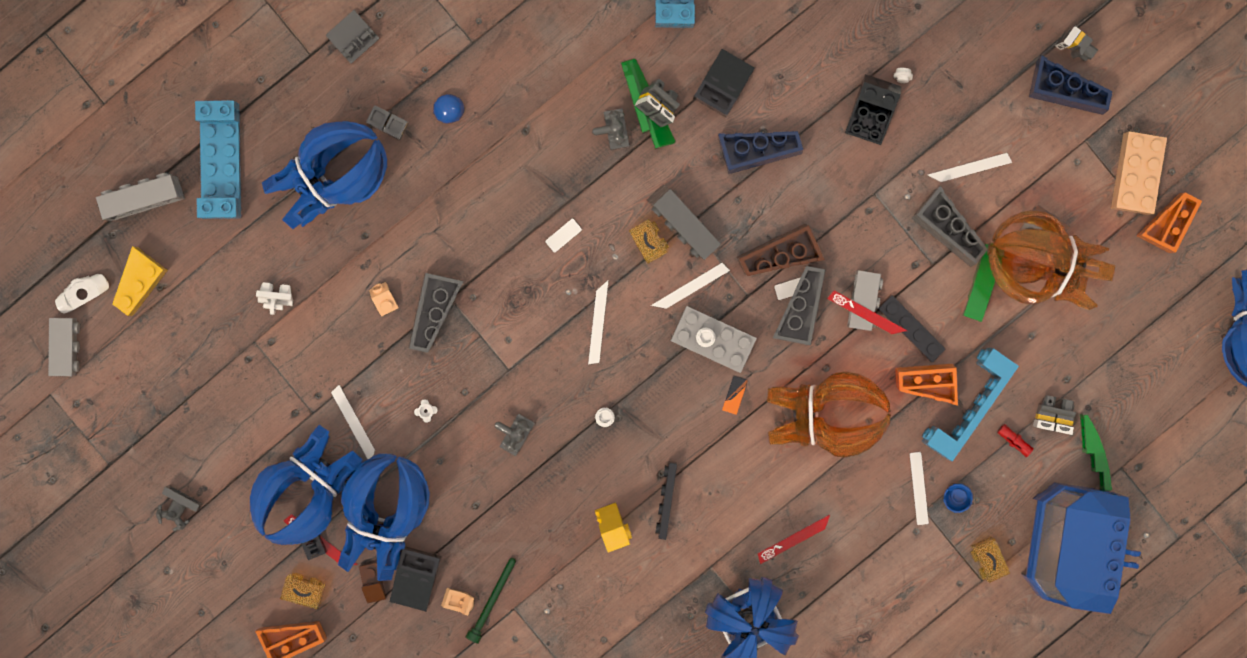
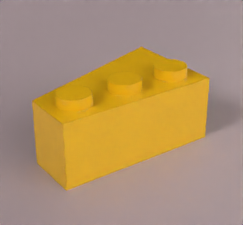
(137, 281)
(612, 528)

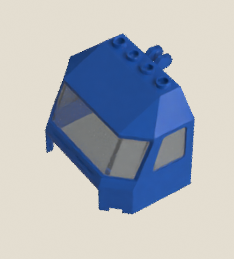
(1079, 547)

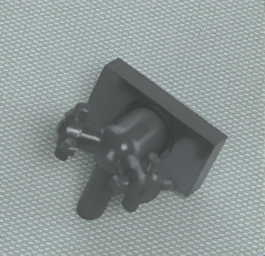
(615, 129)
(515, 434)
(177, 507)

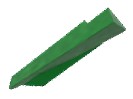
(636, 83)

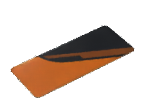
(735, 395)

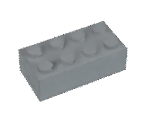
(140, 197)
(730, 344)

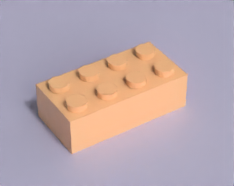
(1138, 173)

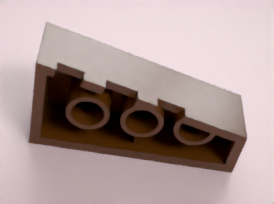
(782, 252)

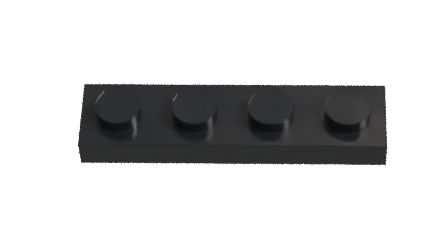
(915, 333)
(667, 492)

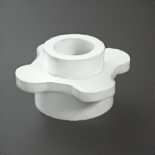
(420, 411)

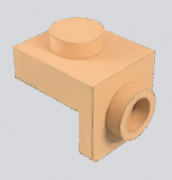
(383, 299)
(458, 601)

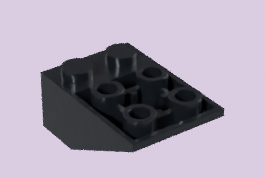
(723, 83)
(873, 109)
(415, 578)

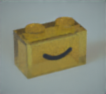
(648, 241)
(989, 559)
(303, 591)

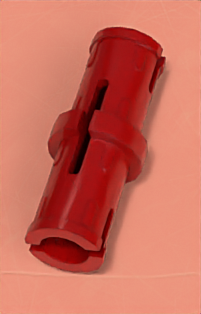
(1015, 440)

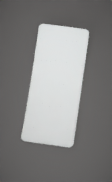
(563, 235)
(786, 289)

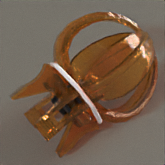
(1034, 253)
(809, 428)

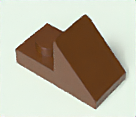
(372, 588)

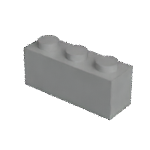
(865, 293)
(63, 346)

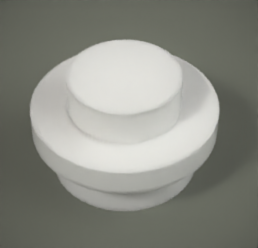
(903, 75)
(705, 337)
(604, 417)

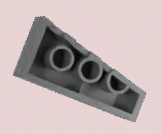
(683, 221)
(950, 227)
(433, 305)
(801, 313)

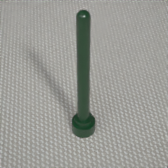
(475, 633)

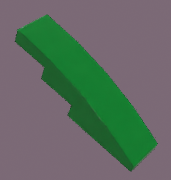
(980, 290)
(1092, 444)

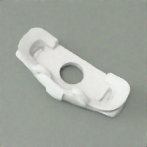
(93, 285)

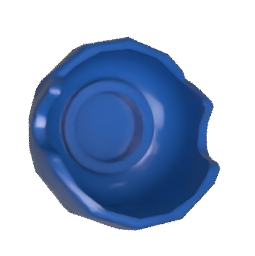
(448, 108)
(958, 498)

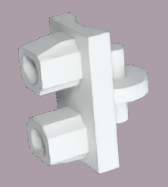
(273, 300)

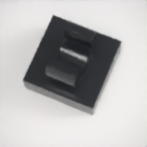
(314, 548)

